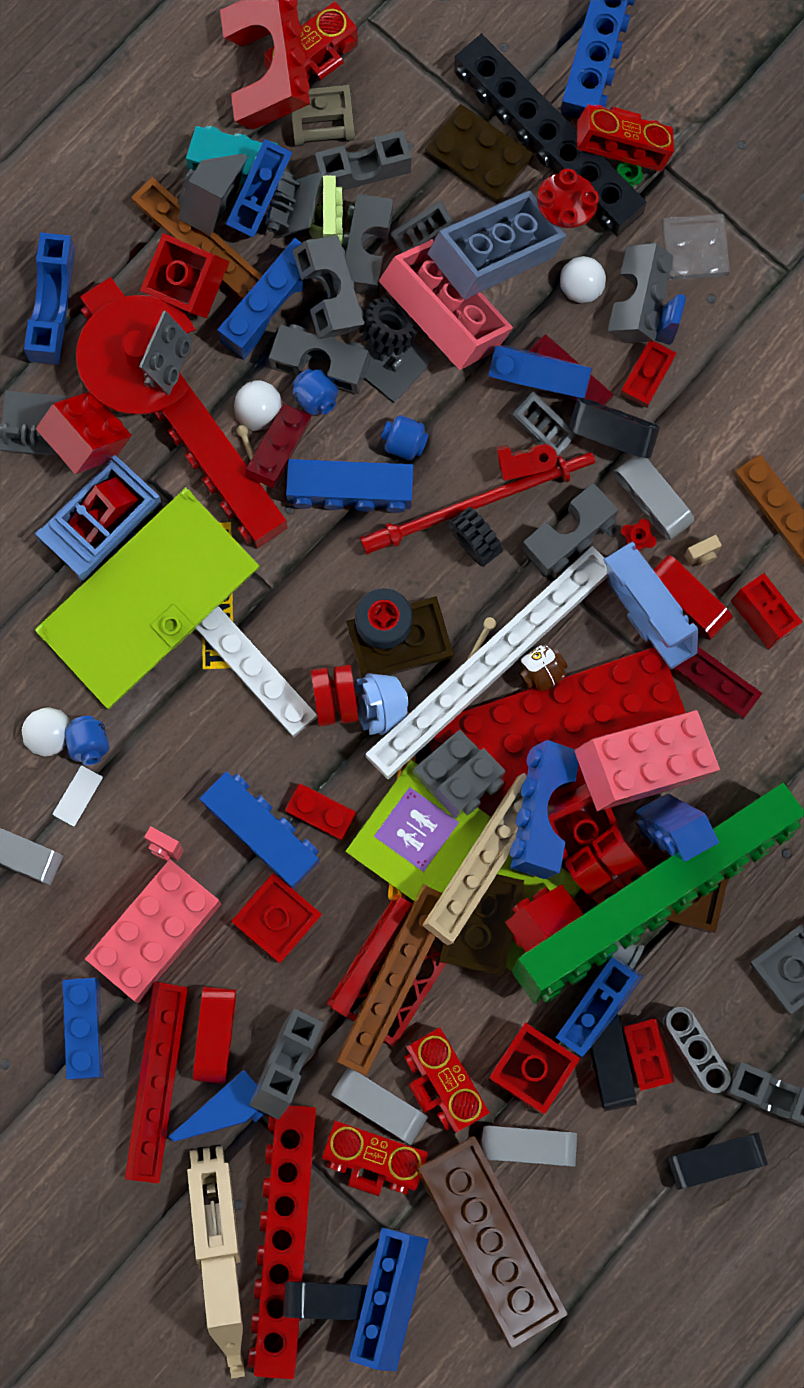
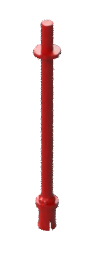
(394, 534)

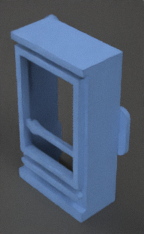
(74, 548)
(651, 606)

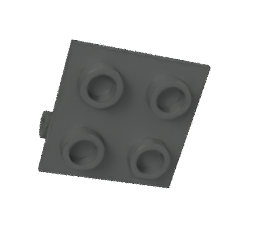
(294, 204)
(165, 354)
(19, 421)

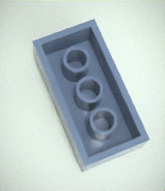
(495, 245)

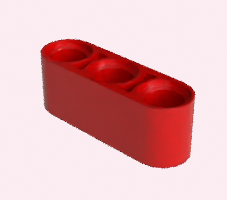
(693, 597)
(214, 1035)

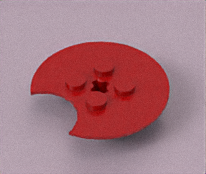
(114, 347)

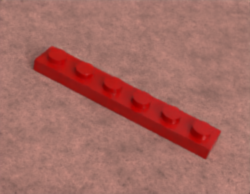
(156, 1083)

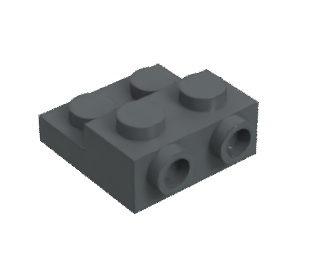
(460, 774)

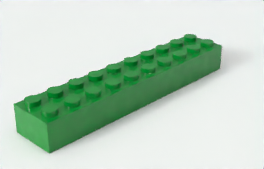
(655, 895)

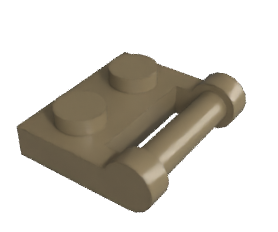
(325, 105)

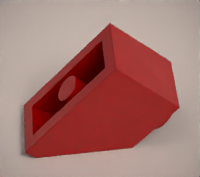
(108, 505)

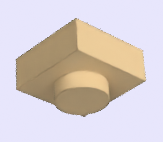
(703, 552)

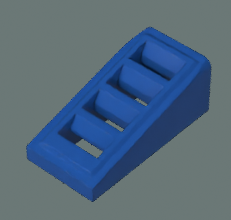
(670, 319)

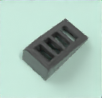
(417, 221)
(550, 416)

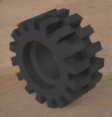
(382, 336)
(476, 536)

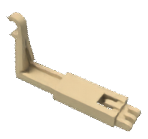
(217, 1252)

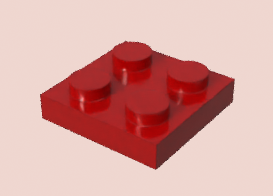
(276, 918)

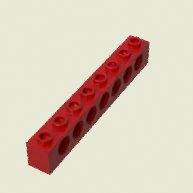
(283, 1362)

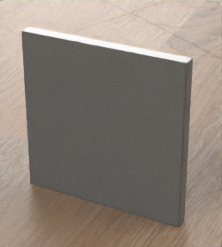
(394, 373)

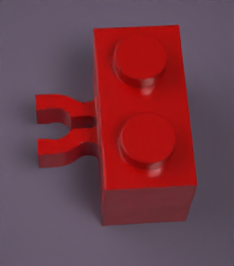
(542, 917)

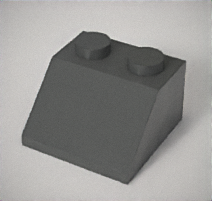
(210, 191)

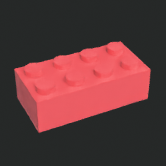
(459, 327)
(646, 760)
(153, 931)

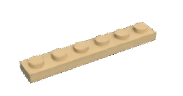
(477, 869)

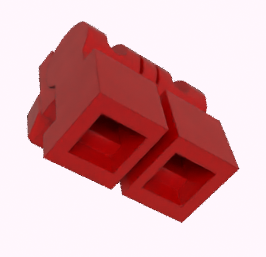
(609, 870)

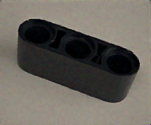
(614, 428)
(613, 1068)
(717, 1161)
(323, 1300)

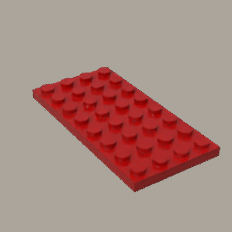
(569, 713)

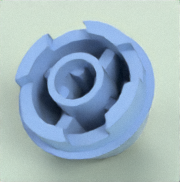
(381, 702)

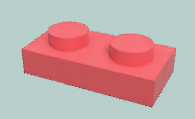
(163, 845)

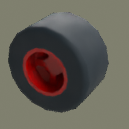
(383, 606)

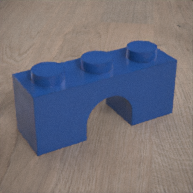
(81, 1029)

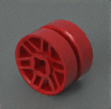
(334, 695)

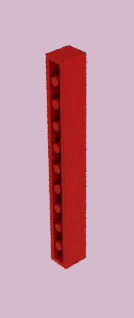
(209, 450)

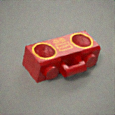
(324, 38)
(625, 137)
(456, 1093)
(362, 1149)

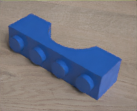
(251, 317)
(48, 319)
(536, 845)

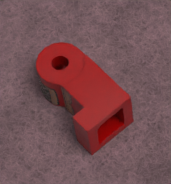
(521, 463)

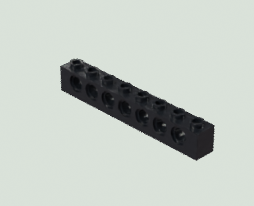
(484, 56)

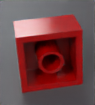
(184, 275)
(83, 432)
(578, 821)
(534, 1069)

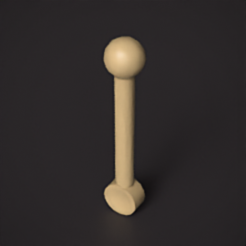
(242, 431)
(489, 625)

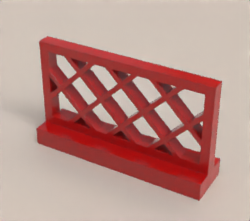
(367, 962)

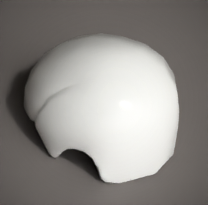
(582, 279)
(257, 405)
(45, 731)

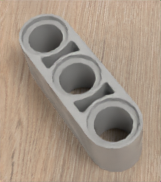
(654, 496)
(28, 857)
(710, 1059)
(379, 1105)
(529, 1145)

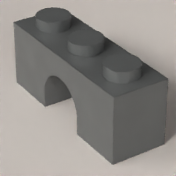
(383, 160)
(369, 219)
(326, 262)
(639, 316)
(297, 347)
(552, 549)
(284, 1064)
(767, 1093)

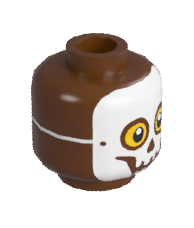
(542, 668)

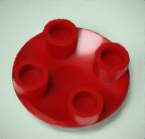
(567, 199)

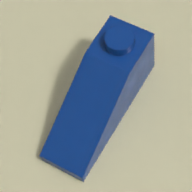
(258, 188)
(539, 371)
(599, 1005)
(224, 1110)

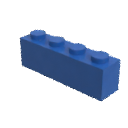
(349, 484)
(676, 827)
(259, 830)
(389, 1300)

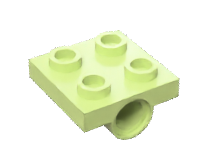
(330, 211)

